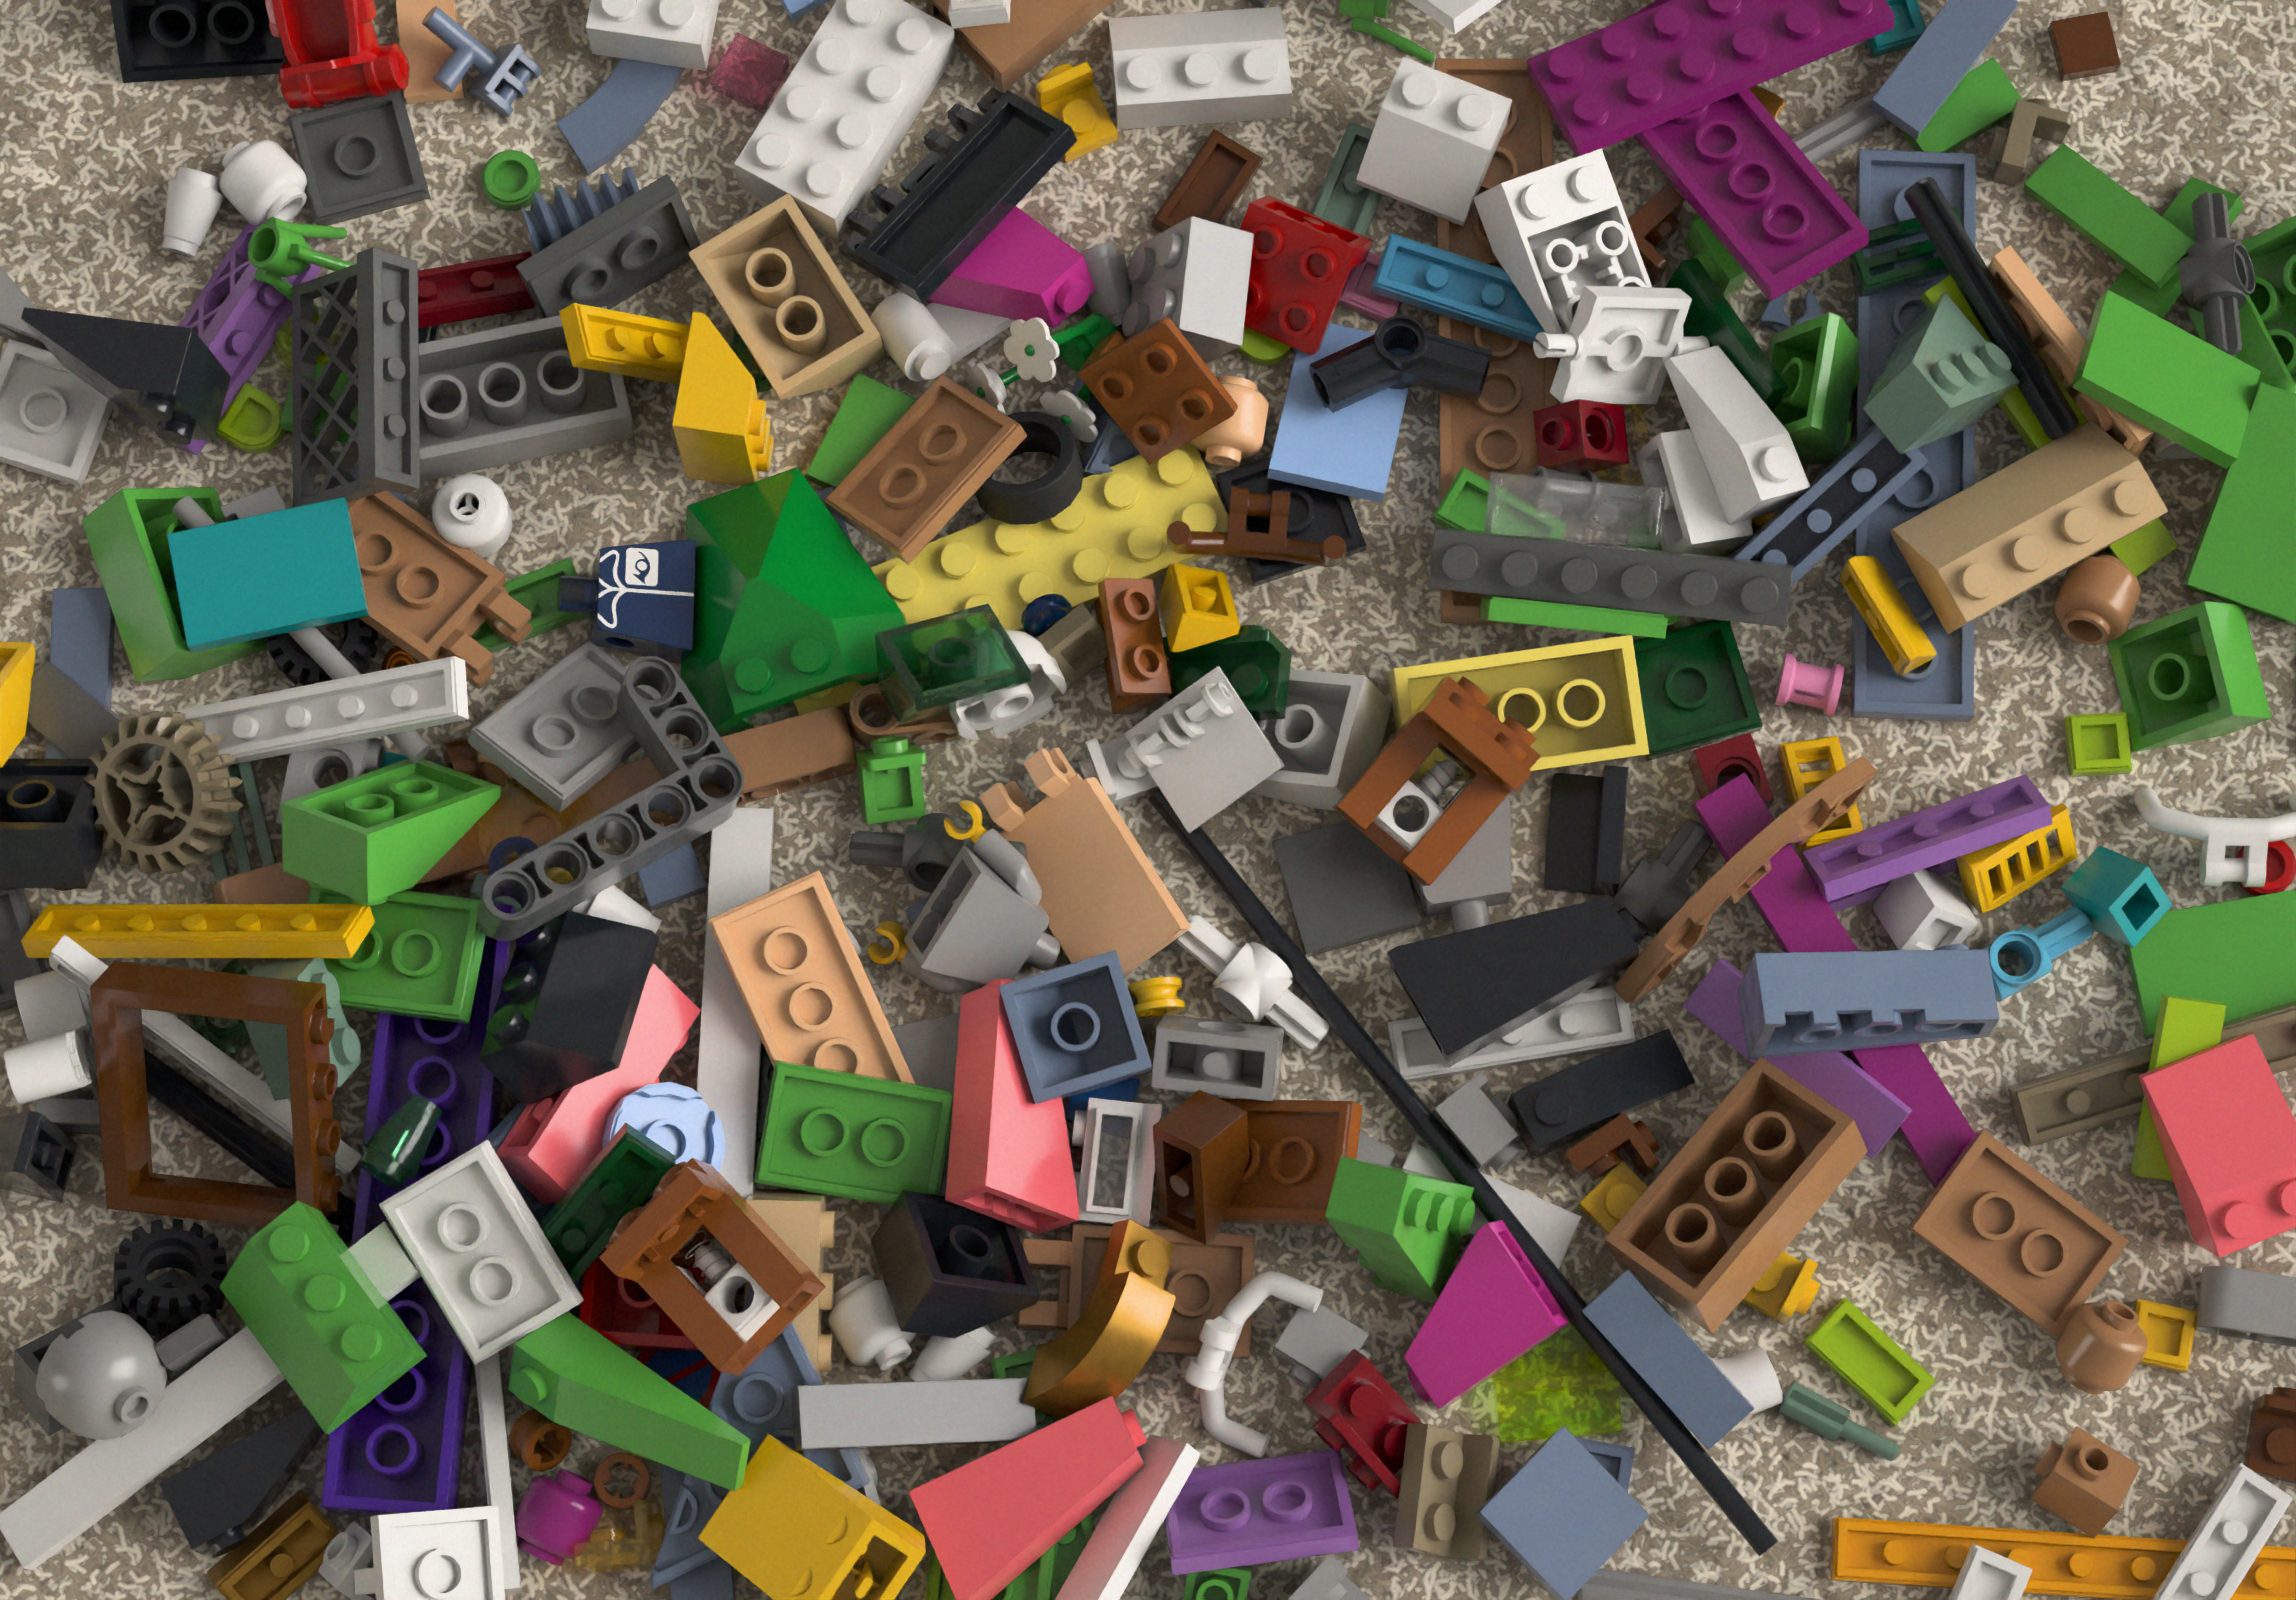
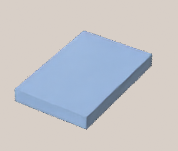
(1339, 450)

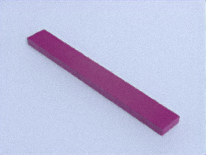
(1806, 923)

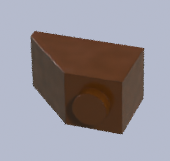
(1199, 1163)

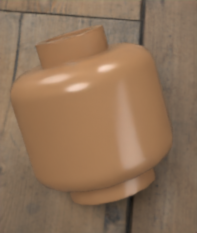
(2097, 600)
(2101, 1347)

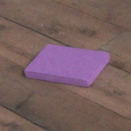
(1261, 1513)

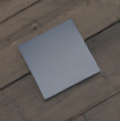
(1562, 1514)

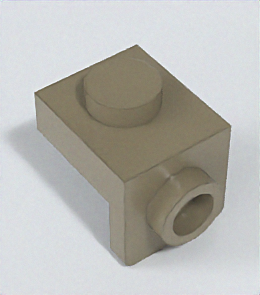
(2011, 144)

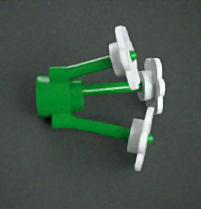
(1034, 354)

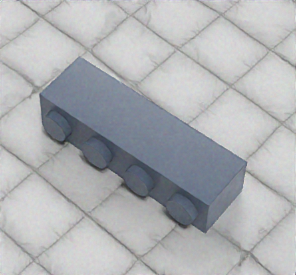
(1833, 504)

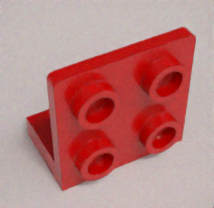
(1297, 271)

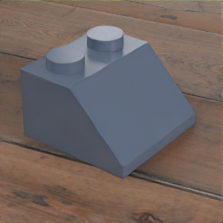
(1076, 1028)

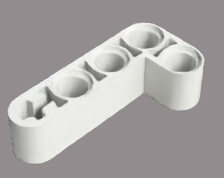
(59, 1039)

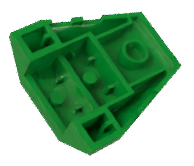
(777, 602)

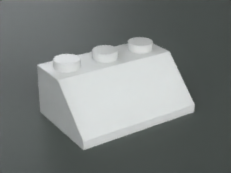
(1200, 68)

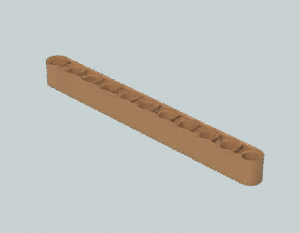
(771, 757)

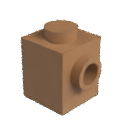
(2083, 1481)

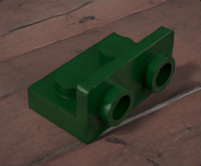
(1251, 661)

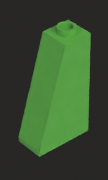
(2250, 525)

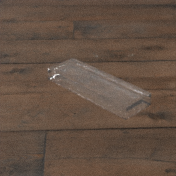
(1574, 509)

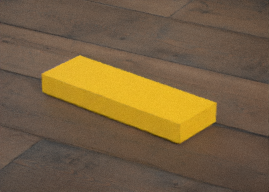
(625, 343)

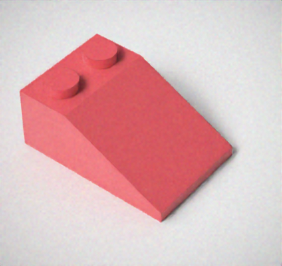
(2226, 1143)

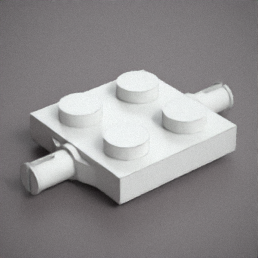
(1619, 344)

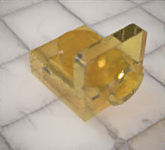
(613, 1551)

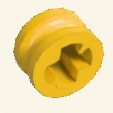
(1157, 997)

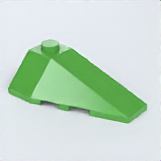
(618, 1401)

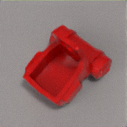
(333, 52)

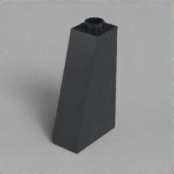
(1507, 973)

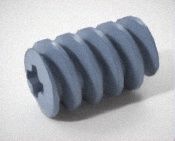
(552, 222)

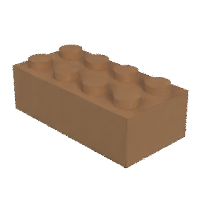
(1736, 1194)

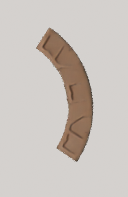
(1740, 874)

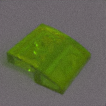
(1556, 1387)

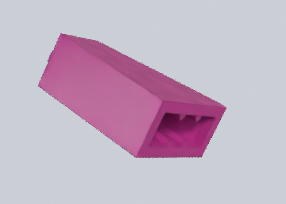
(1019, 275)
(1483, 1319)

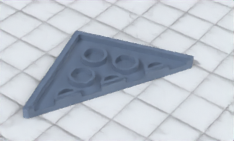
(755, 1406)

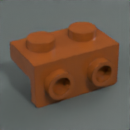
(1135, 644)

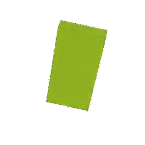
(1869, 1361)

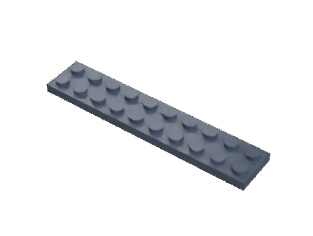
(1945, 684)

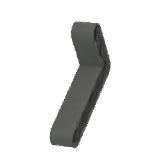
(629, 820)

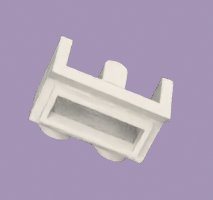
(1115, 1161)

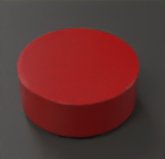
(2279, 869)

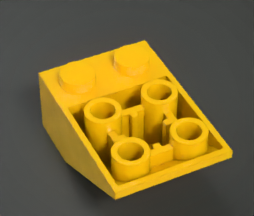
(810, 1533)

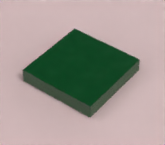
(1694, 688)

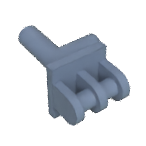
(492, 67)

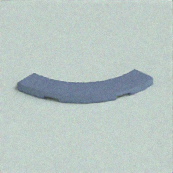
(617, 111)

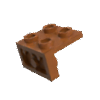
(1156, 388)

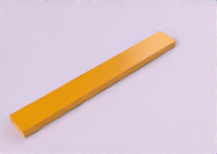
(2060, 1560)

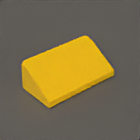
(1196, 607)
(1886, 613)

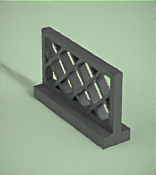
(382, 383)

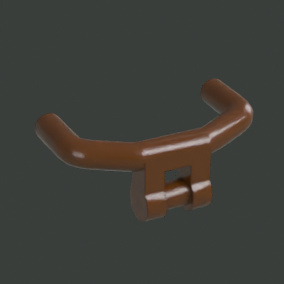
(1255, 545)

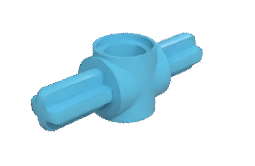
(2037, 949)

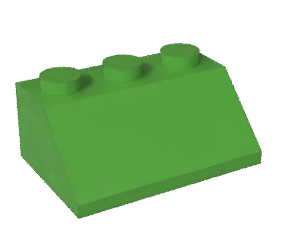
(140, 583)
(319, 1315)

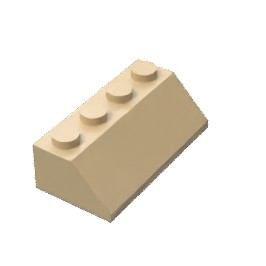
(2027, 524)

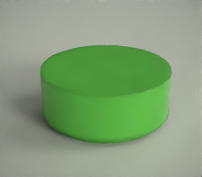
(510, 180)

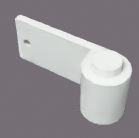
(931, 337)

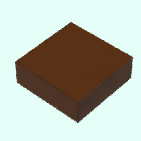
(2084, 46)

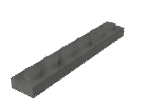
(1611, 576)

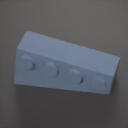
(1865, 999)

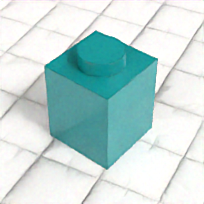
(2117, 895)

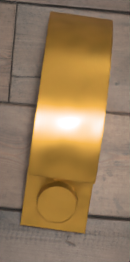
(1114, 1331)

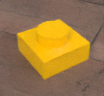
(1613, 1197)

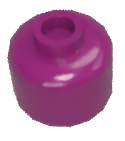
(556, 1516)

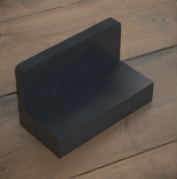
(1586, 832)

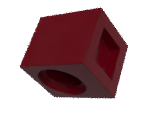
(1581, 436)
(1729, 758)

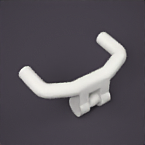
(2217, 834)
(1218, 1346)

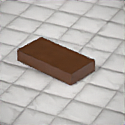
(1210, 183)

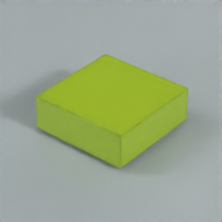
(2097, 744)

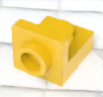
(1072, 98)
(1784, 1288)

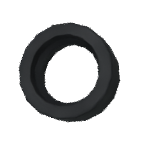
(1044, 496)

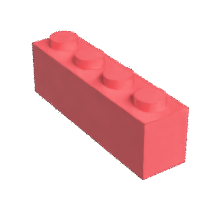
(565, 1130)

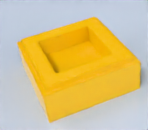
(2168, 1334)

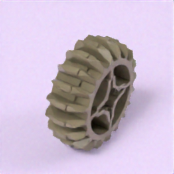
(183, 784)

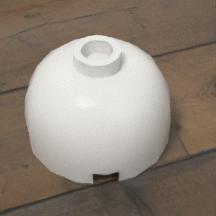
(1020, 704)

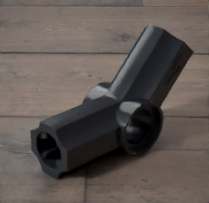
(1369, 368)

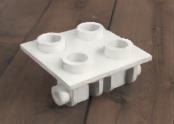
(1203, 749)

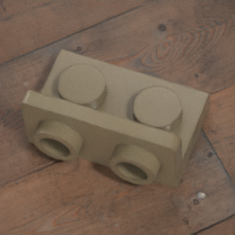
(1441, 1490)

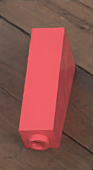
(1003, 1147)
(1024, 1497)

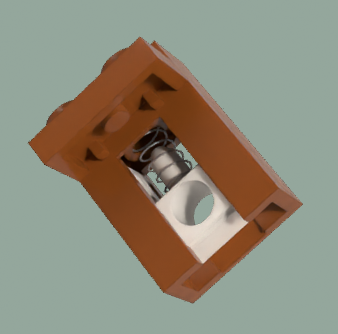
(1465, 731)
(675, 1229)

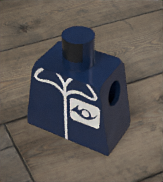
(638, 598)

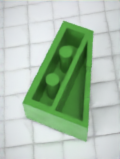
(1401, 1224)

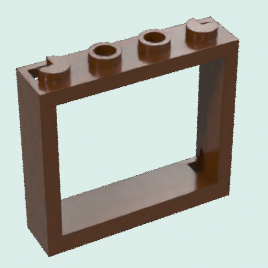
(124, 1102)

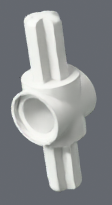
(1253, 983)

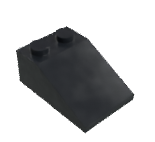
(145, 368)

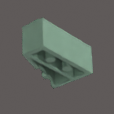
(1938, 379)

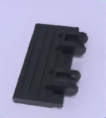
(957, 192)

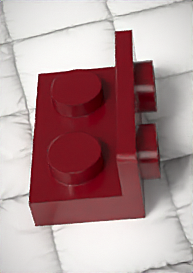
(1365, 1419)

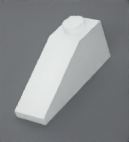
(1737, 436)

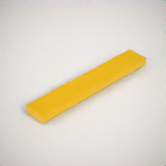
(202, 930)

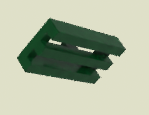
(1901, 276)

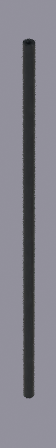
(1466, 1173)

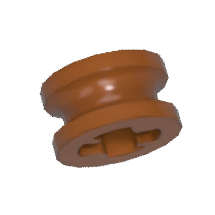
(549, 1451)
(604, 1477)

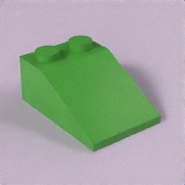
(381, 828)

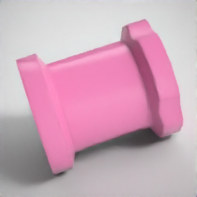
(1809, 685)

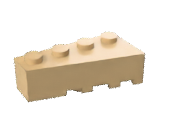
(807, 1230)

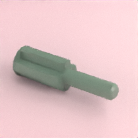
(1831, 1420)

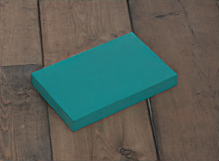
(267, 574)

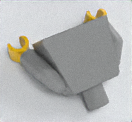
(978, 919)

